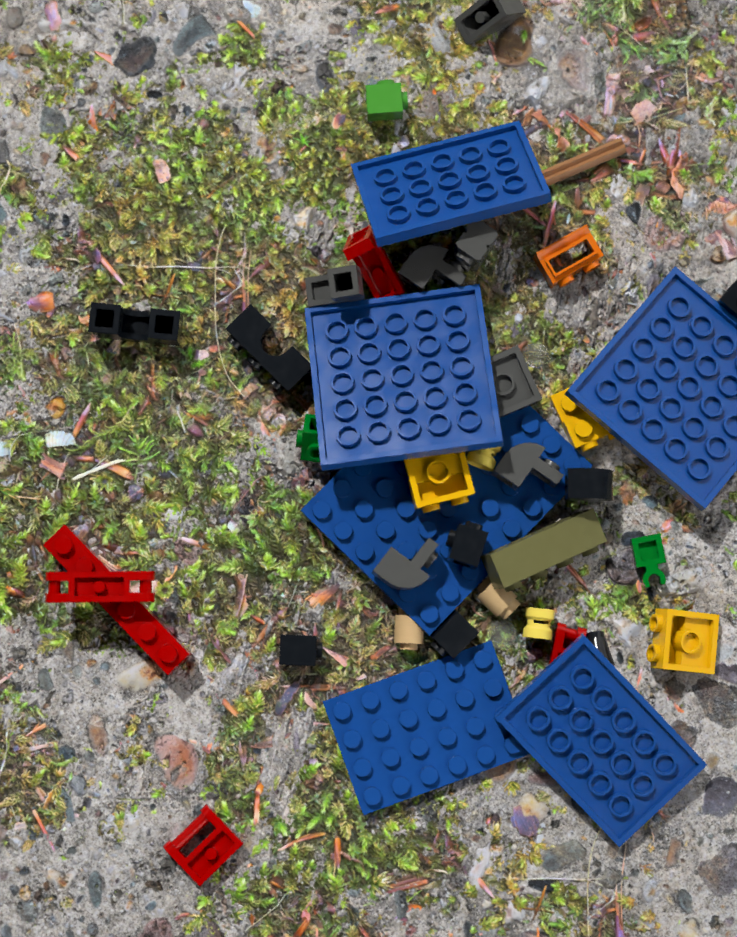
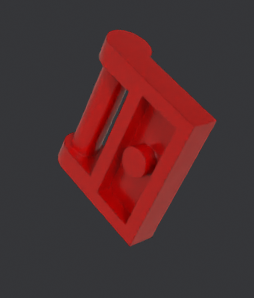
(210, 852)

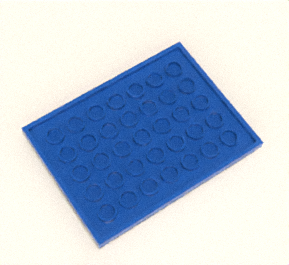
(372, 509)

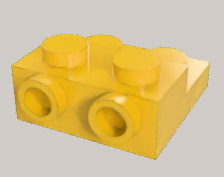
(577, 424)
(439, 480)
(683, 641)

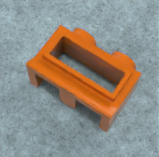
(562, 245)

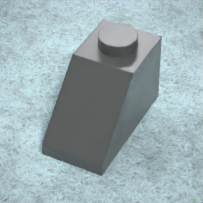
(488, 18)

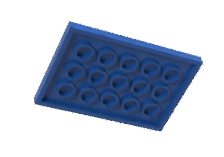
(450, 183)
(424, 727)
(600, 740)

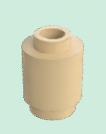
(497, 600)
(407, 632)

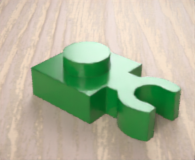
(649, 553)

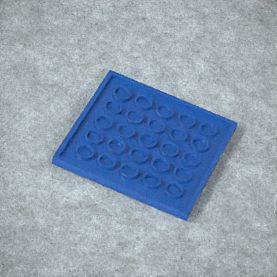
(402, 377)
(671, 388)

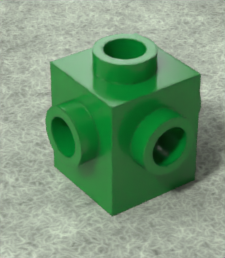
(308, 440)

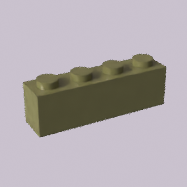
(543, 549)

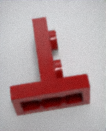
(373, 263)

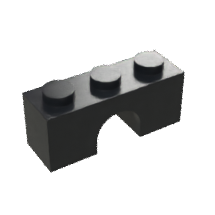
(151, 326)
(248, 334)

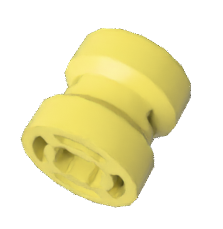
(483, 458)
(538, 630)

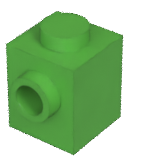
(385, 101)

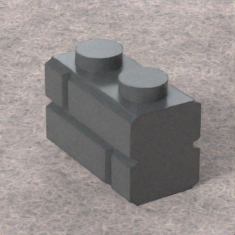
(474, 245)

